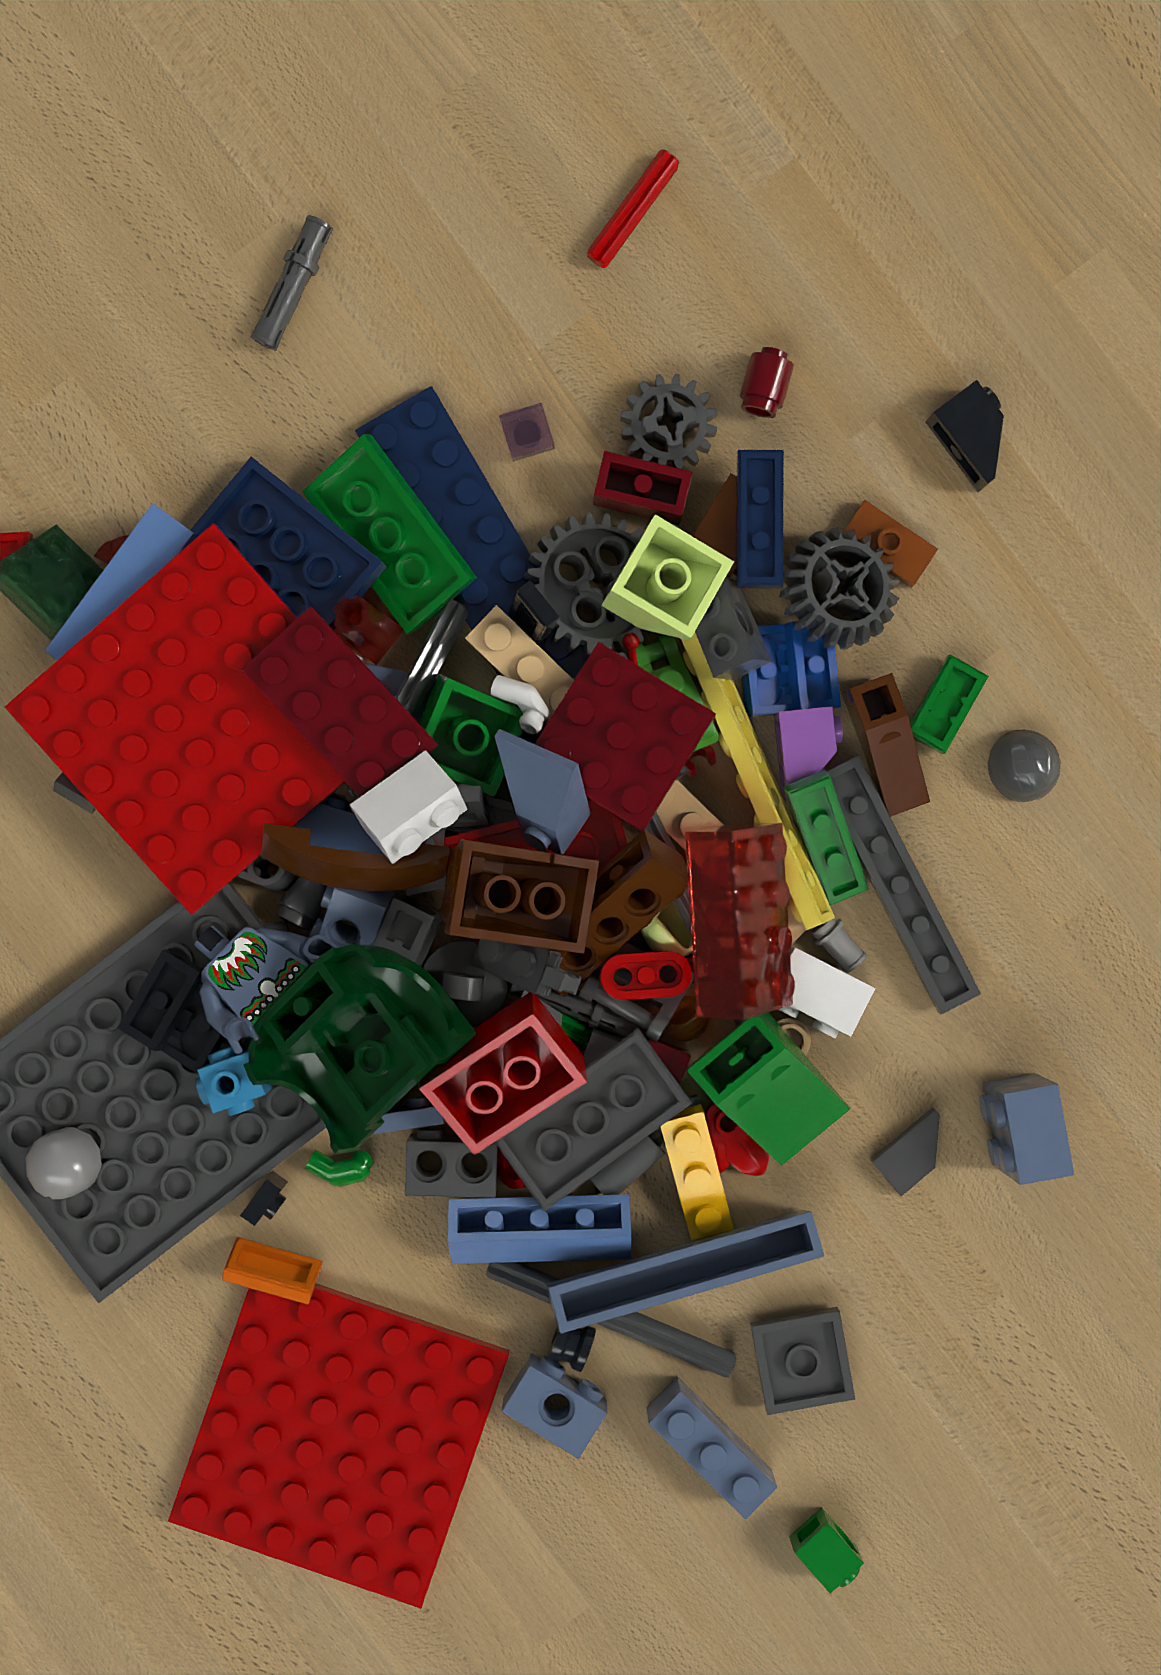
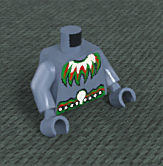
(251, 975)

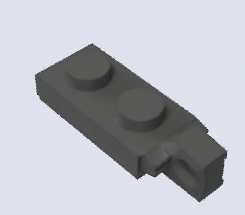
(525, 966)

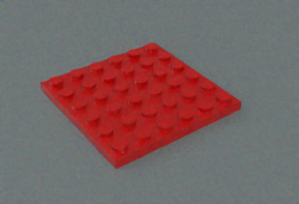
(171, 727)
(340, 1439)

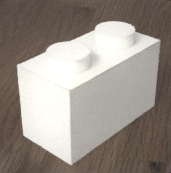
(409, 807)
(826, 995)

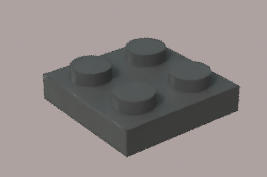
(802, 1360)

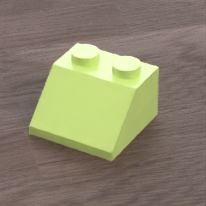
(667, 581)

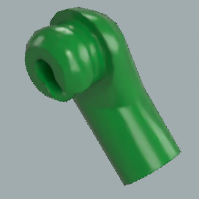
(341, 1172)

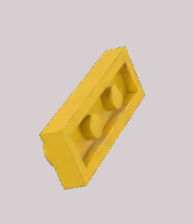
(696, 1173)

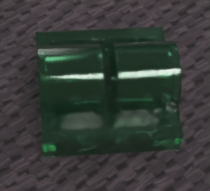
(48, 579)

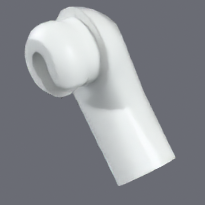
(528, 700)

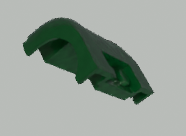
(356, 1037)

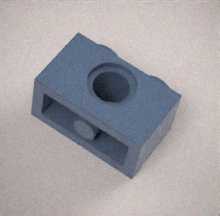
(361, 908)
(566, 1428)

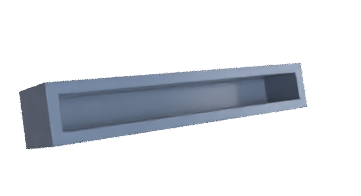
(684, 1270)

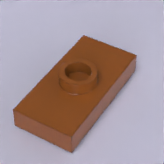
(902, 546)

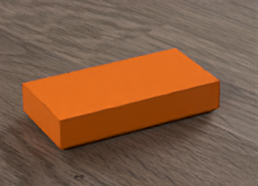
(272, 1270)

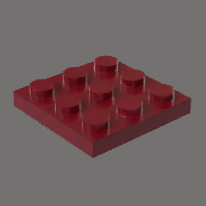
(625, 734)

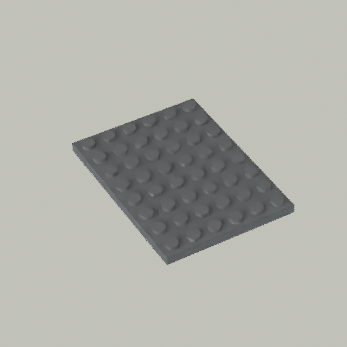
(159, 1146)

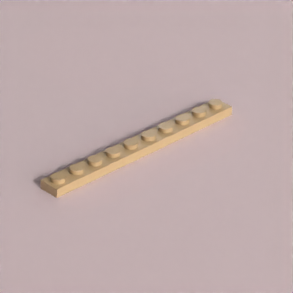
(523, 660)

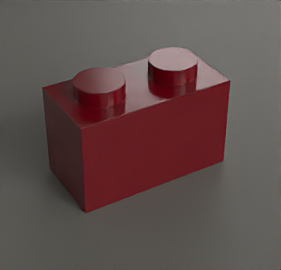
(641, 487)

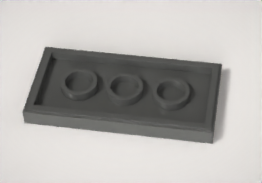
(619, 1105)

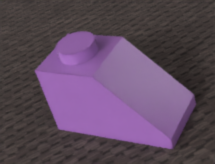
(805, 742)

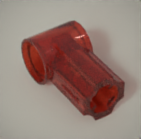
(366, 627)

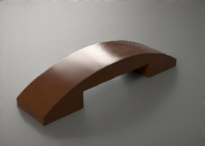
(350, 869)

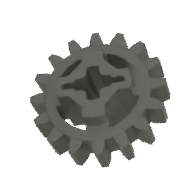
(687, 417)

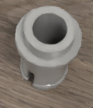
(839, 944)

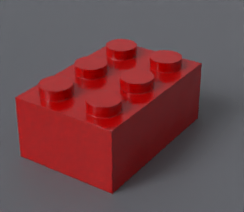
(505, 1074)

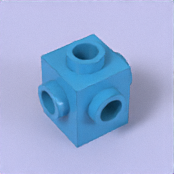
(219, 1092)

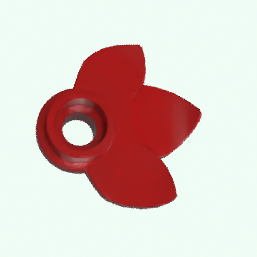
(734, 1145)

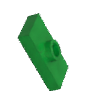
(946, 703)

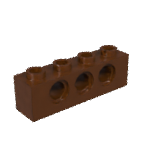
(626, 899)

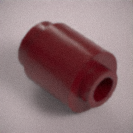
(766, 382)

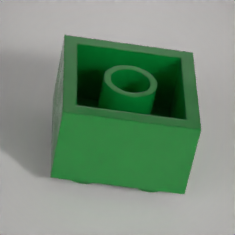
(465, 729)

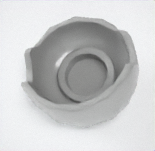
(63, 1163)

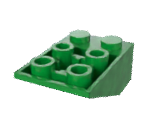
(768, 1087)

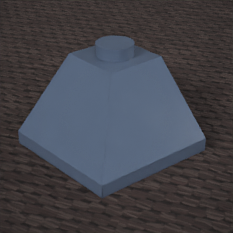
(544, 792)

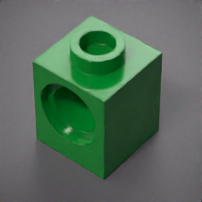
(826, 1551)

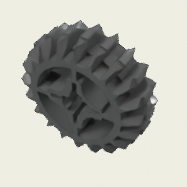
(865, 611)

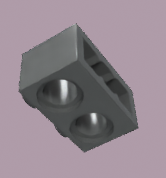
(453, 1177)

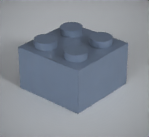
(1026, 1128)

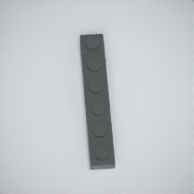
(902, 889)

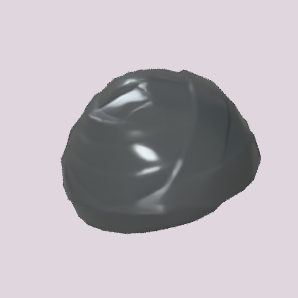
(1024, 765)

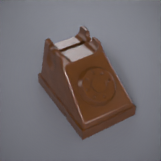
(518, 896)

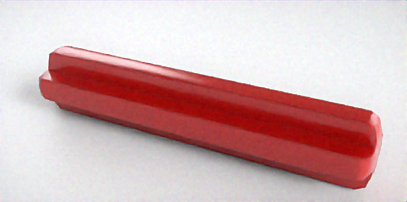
(633, 208)

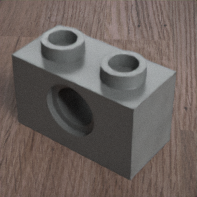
(731, 635)

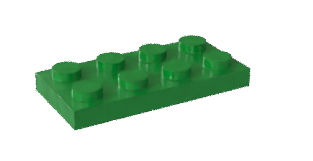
(383, 514)

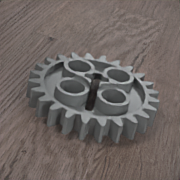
(566, 595)

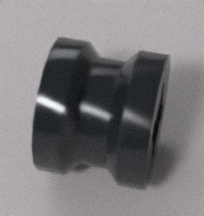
(572, 1346)

